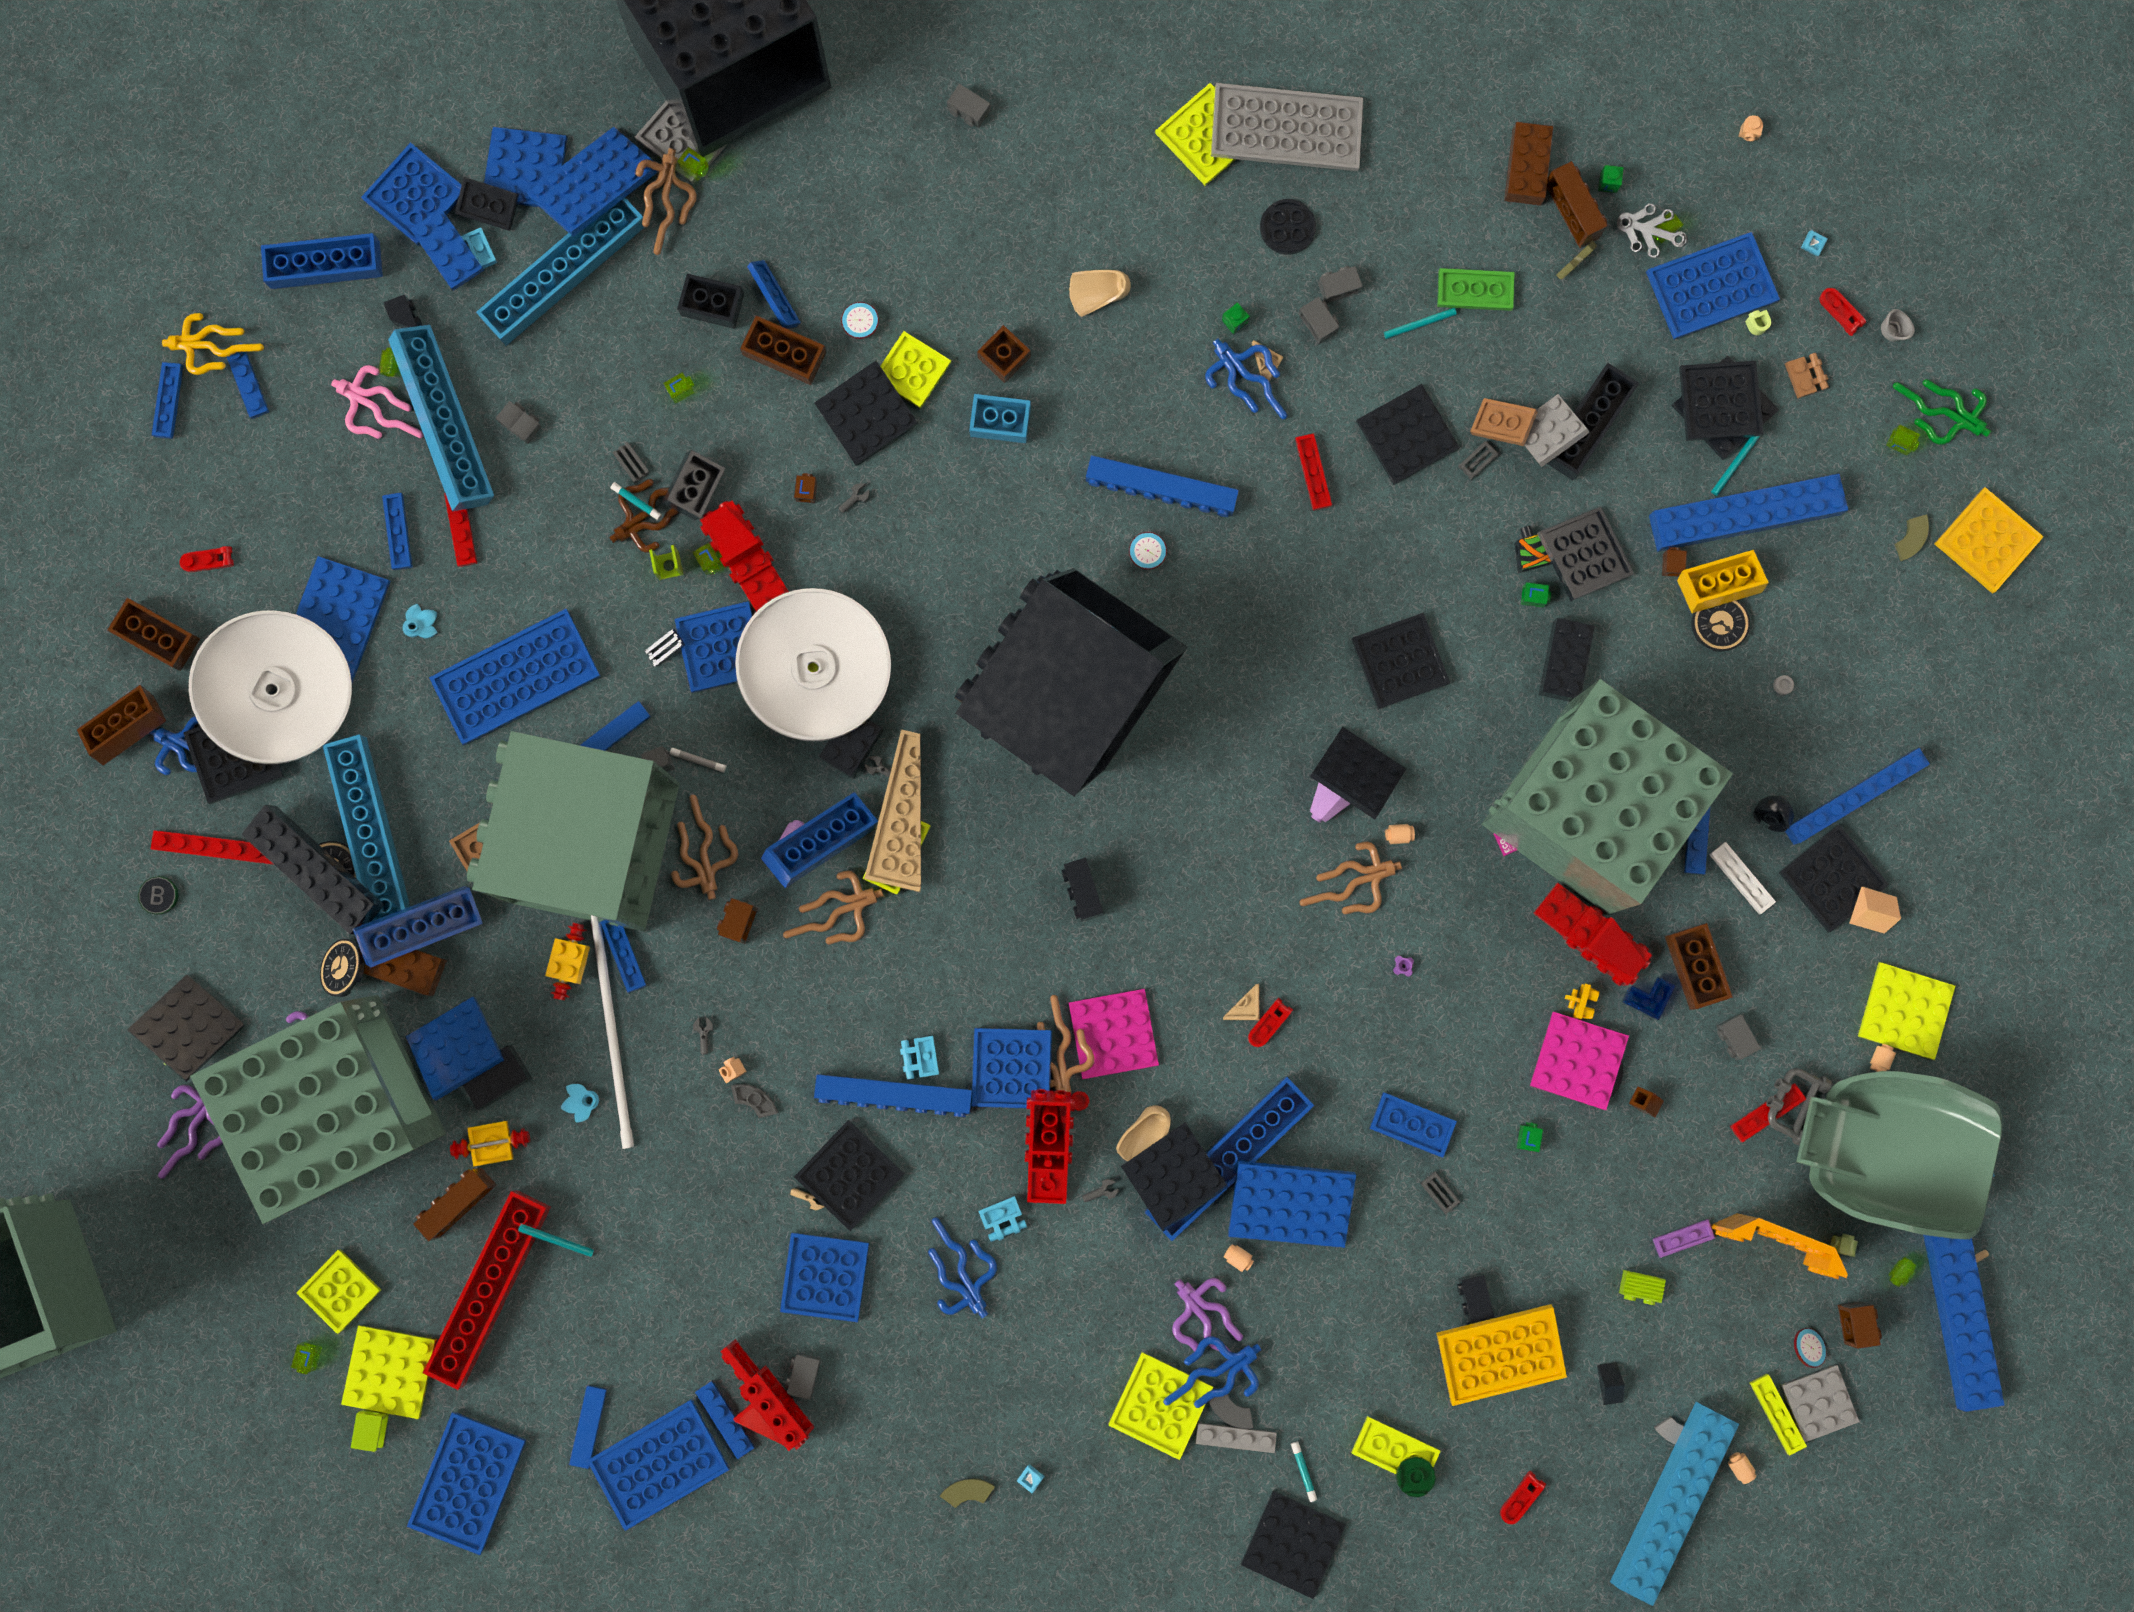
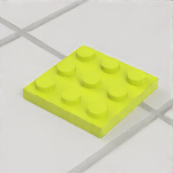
(914, 369)
(338, 1291)

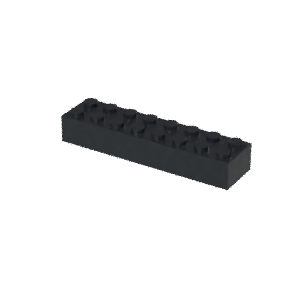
(312, 868)

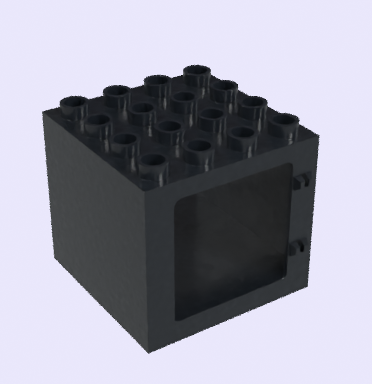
(728, 61)
(1068, 678)

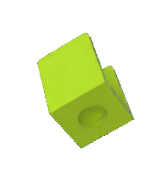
(658, 562)
(369, 1430)

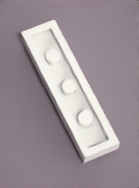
(1742, 878)

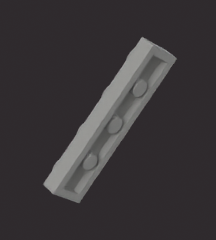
(1236, 1438)

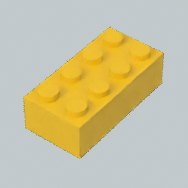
(1722, 581)

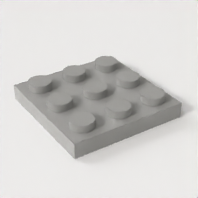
(1553, 430)
(1820, 1403)

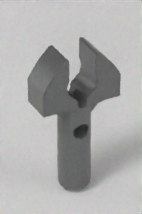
(855, 497)
(882, 769)
(703, 1034)
(1101, 1191)

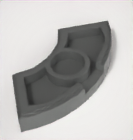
(755, 1098)
(1232, 1413)

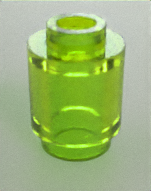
(388, 364)
(1902, 1272)

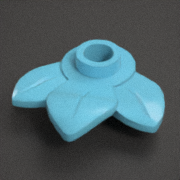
(422, 620)
(577, 1102)

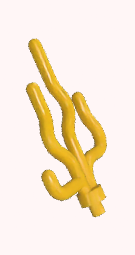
(189, 342)

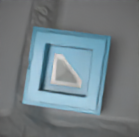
(1814, 243)
(1030, 1478)

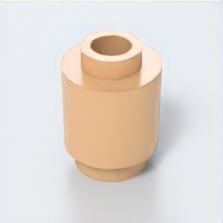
(1400, 834)
(1882, 1058)
(1238, 1258)
(1742, 1467)

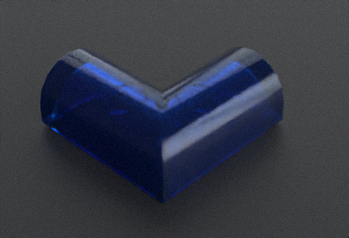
(1652, 1003)

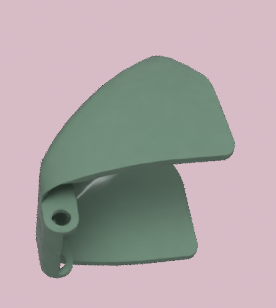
(1904, 1152)

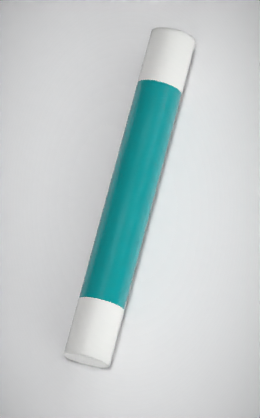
(636, 501)
(1304, 1471)

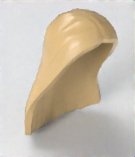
(1096, 289)
(1147, 1130)

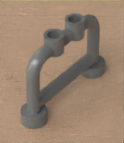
(1776, 1102)

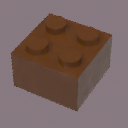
(1004, 354)
(737, 920)
(1859, 1324)

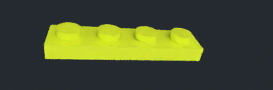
(1778, 1414)

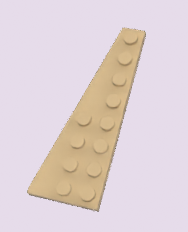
(897, 840)

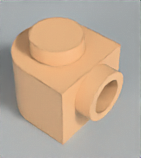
(1751, 128)
(732, 1069)

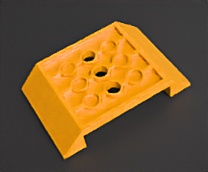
(1819, 1257)

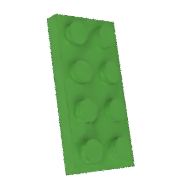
(1475, 289)

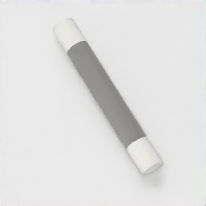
(698, 760)

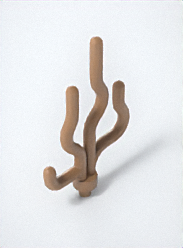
(667, 177)
(1374, 873)
(706, 876)
(859, 901)
(1062, 1077)

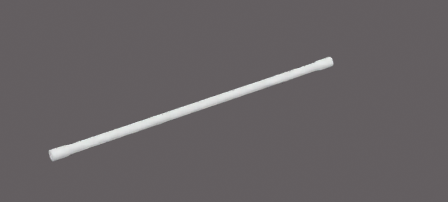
(626, 1132)

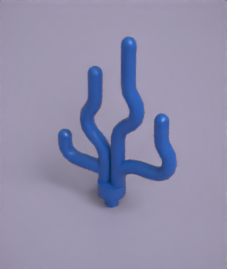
(1230, 359)
(171, 742)
(971, 1292)
(1238, 1360)

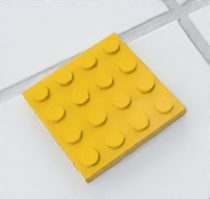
(1988, 540)

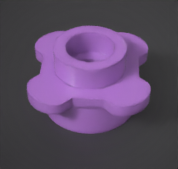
(1408, 966)

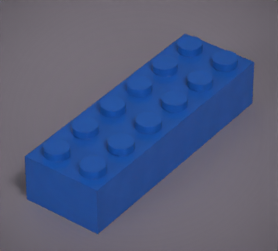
(321, 261)
(819, 840)
(417, 926)

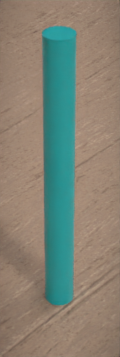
(1420, 323)
(1734, 465)
(555, 1240)

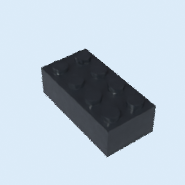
(1566, 659)

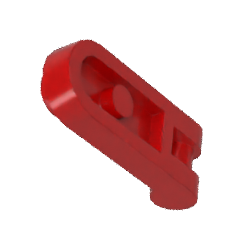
(1841, 310)
(207, 559)
(1268, 1024)
(1521, 1499)

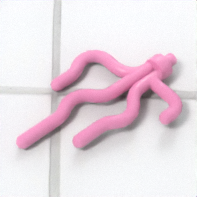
(355, 395)

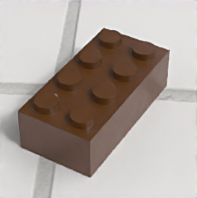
(1528, 163)
(1576, 204)
(783, 350)
(153, 634)
(121, 725)
(1698, 966)
(413, 971)
(454, 1204)

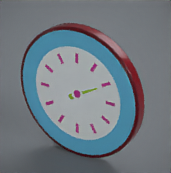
(860, 320)
(1147, 550)
(1810, 1347)

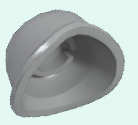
(1897, 326)

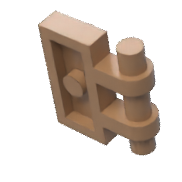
(1801, 377)

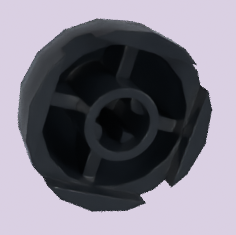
(1775, 812)

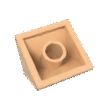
(1875, 910)

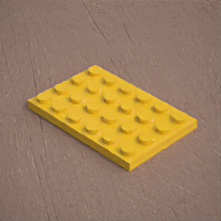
(1501, 1354)

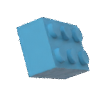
(1000, 418)

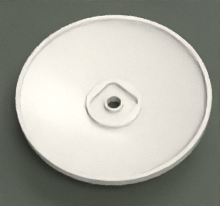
(820, 630)
(266, 650)

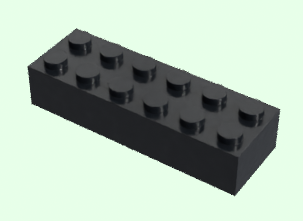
(1597, 413)

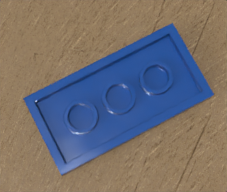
(447, 249)
(1412, 1124)

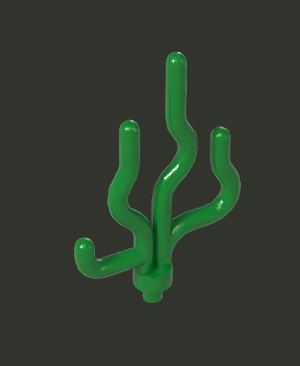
(1964, 421)

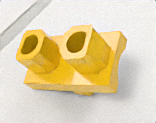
(1586, 993)

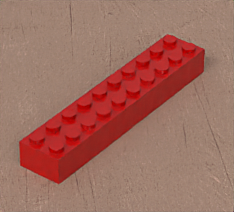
(486, 1291)

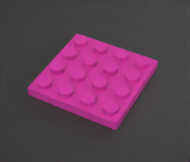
(1116, 1031)
(1579, 1060)

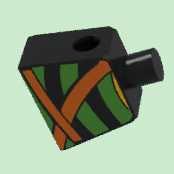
(1530, 551)

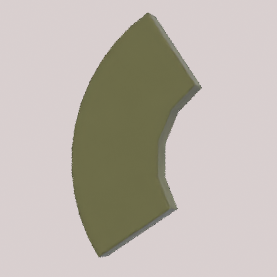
(1576, 260)
(1914, 539)
(967, 1490)

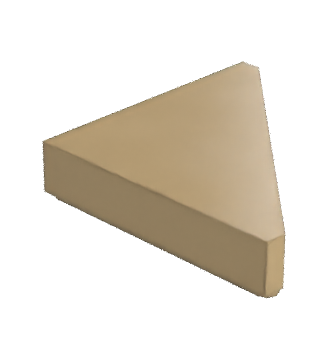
(1276, 358)
(1247, 1007)

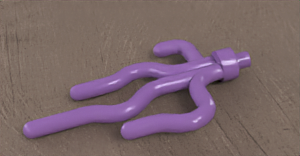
(199, 1106)
(1192, 1299)

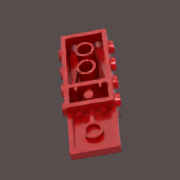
(743, 553)
(1594, 936)
(1048, 1145)
(770, 1407)

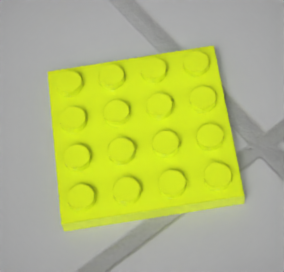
(1190, 136)
(1906, 1011)
(388, 1372)
(1144, 1414)

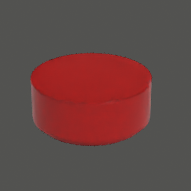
(1081, 1100)

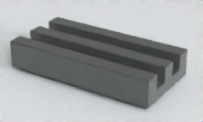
(622, 450)
(1466, 471)
(1432, 1195)

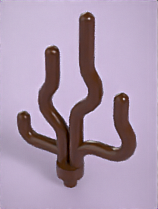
(630, 526)

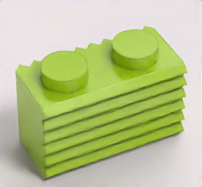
(1642, 1286)

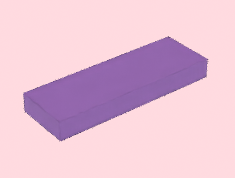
(1683, 1238)

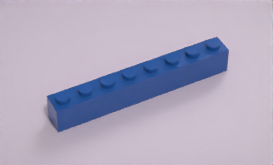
(1162, 486)
(1856, 796)
(893, 1094)

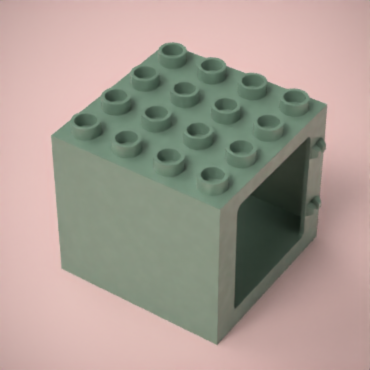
(1607, 799)
(574, 831)
(318, 1105)
(58, 1277)

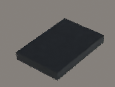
(487, 203)

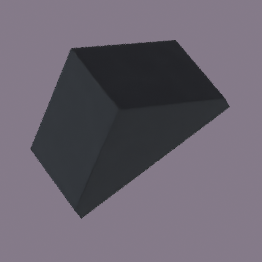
(1611, 1383)

